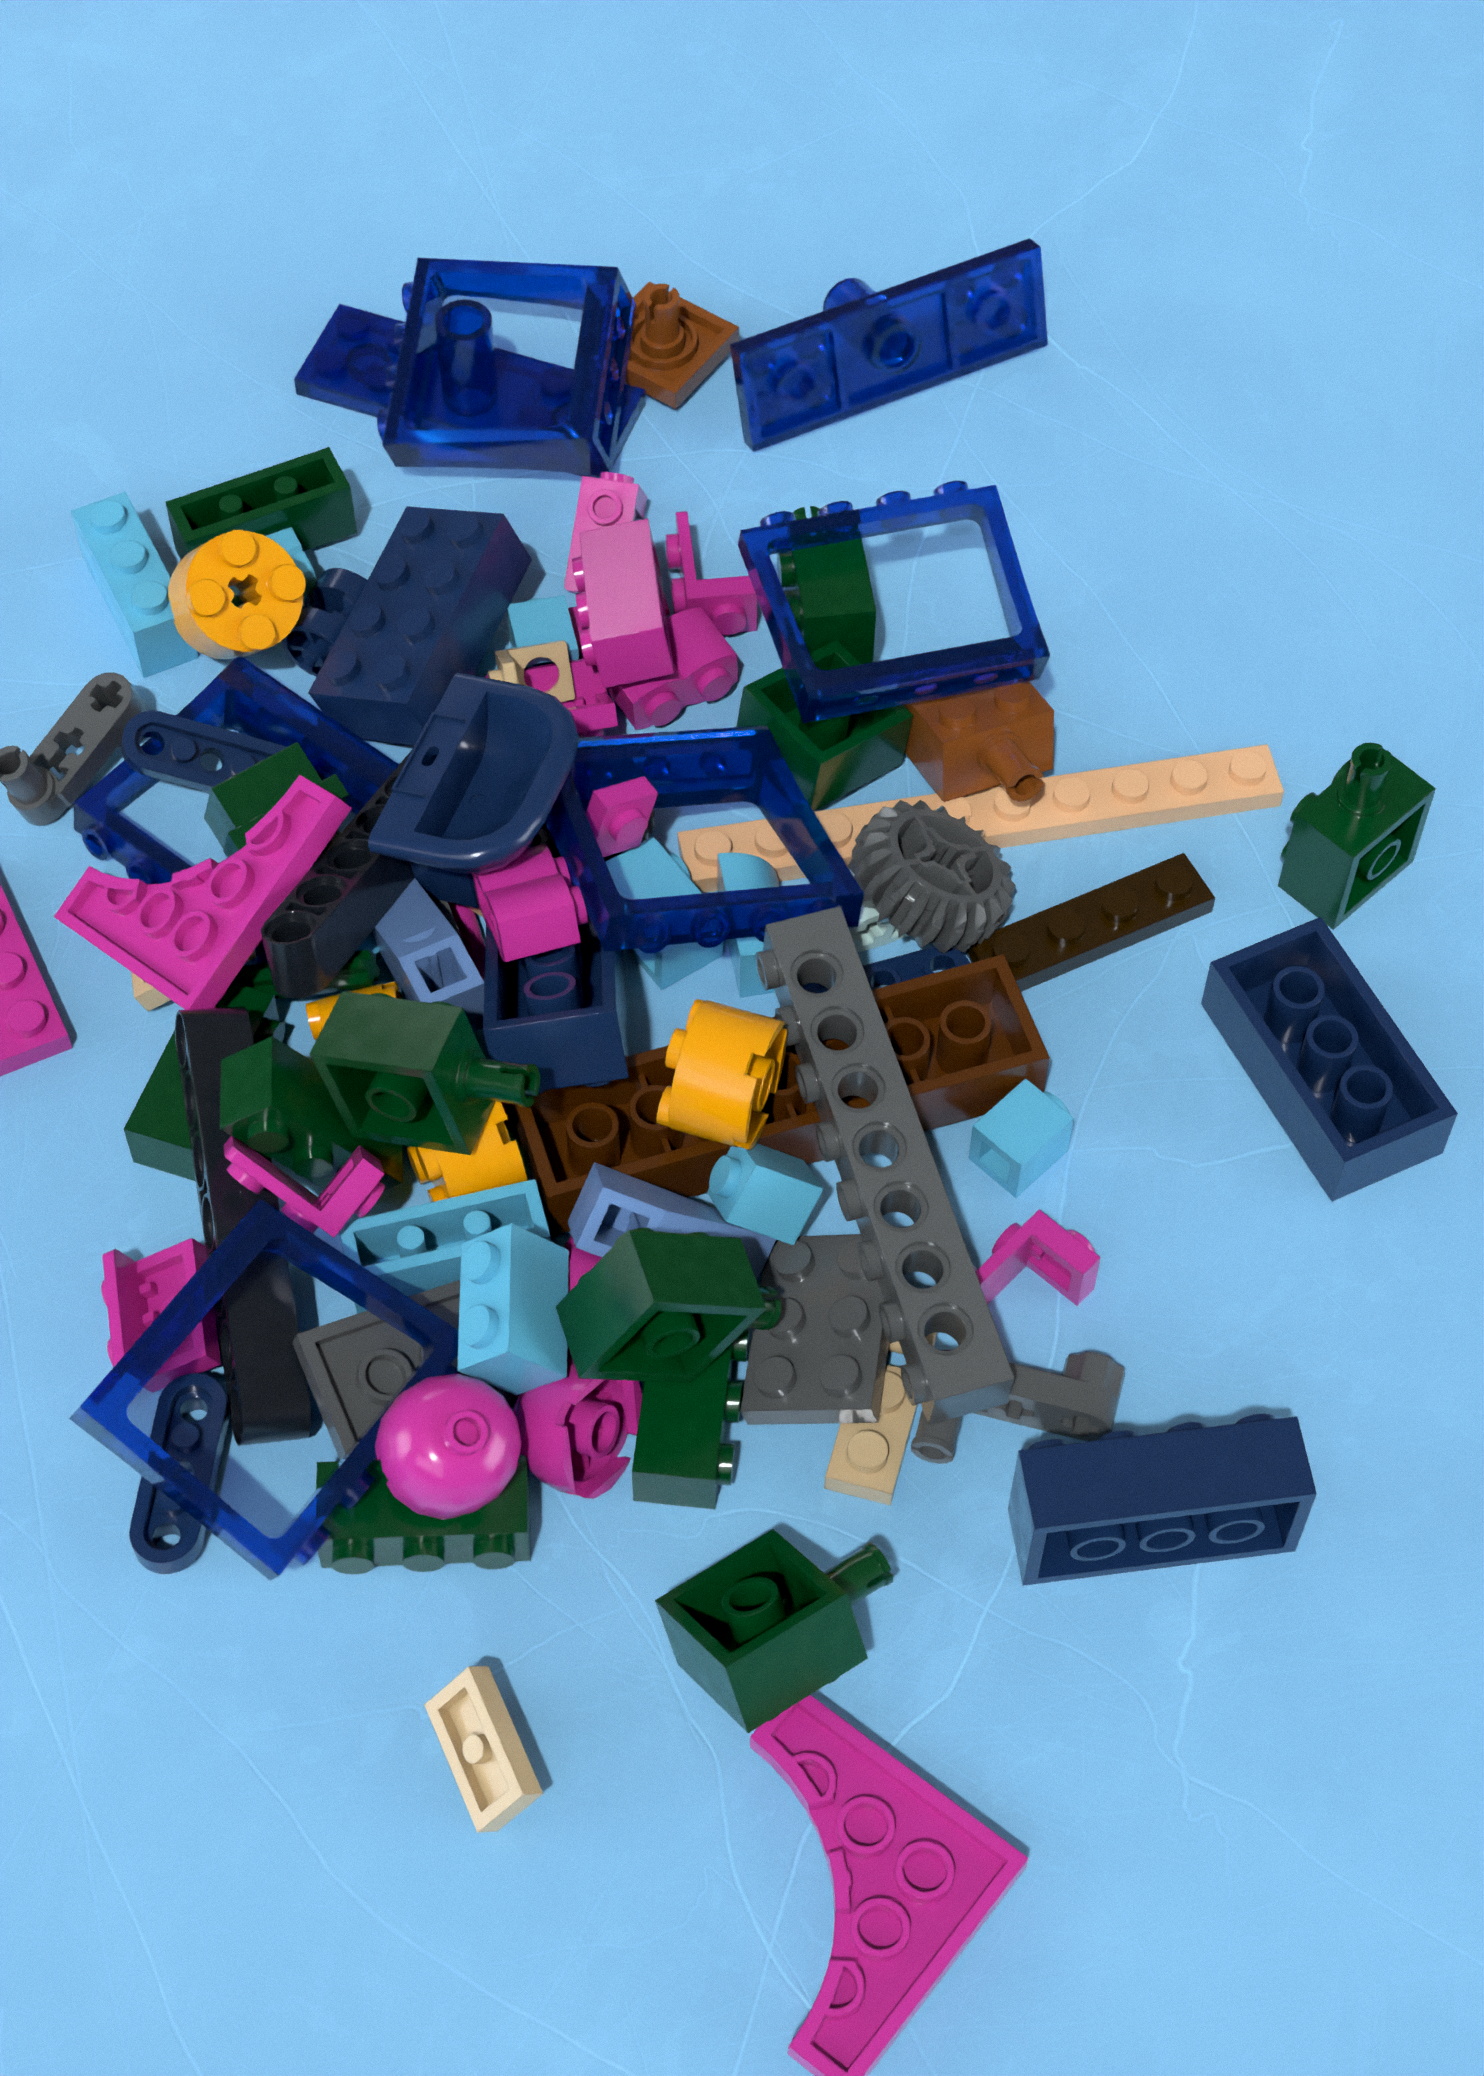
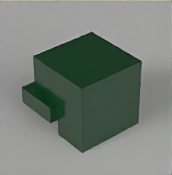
(249, 795)

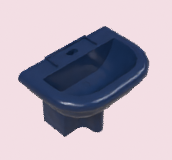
(476, 784)

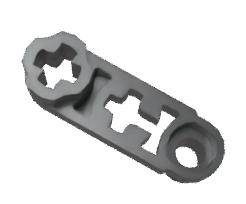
(91, 720)
(1072, 1405)

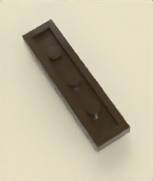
(1099, 922)

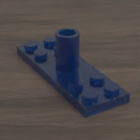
(888, 343)
(468, 379)

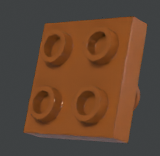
(674, 344)

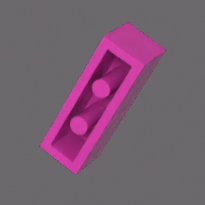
(622, 604)

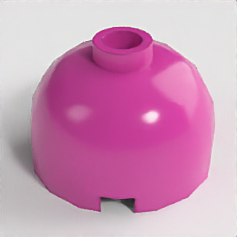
(577, 1431)
(448, 1446)

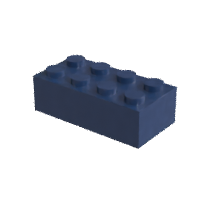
(420, 621)
(559, 1012)
(1327, 1058)
(1160, 1498)

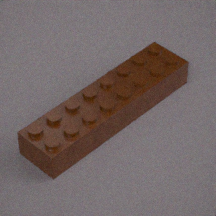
(954, 1032)

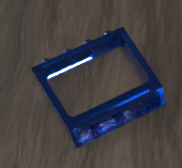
(589, 433)
(912, 677)
(253, 705)
(692, 771)
(260, 1230)

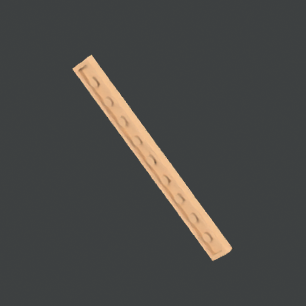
(1061, 810)

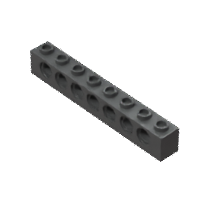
(944, 1382)

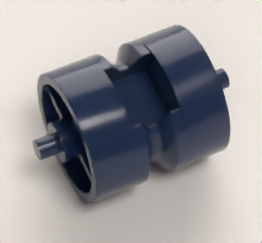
(322, 618)

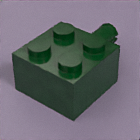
(830, 594)
(830, 753)
(1355, 834)
(414, 1072)
(663, 1306)
(770, 1625)

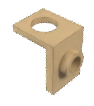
(513, 661)

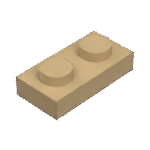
(483, 1749)

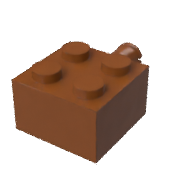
(983, 741)

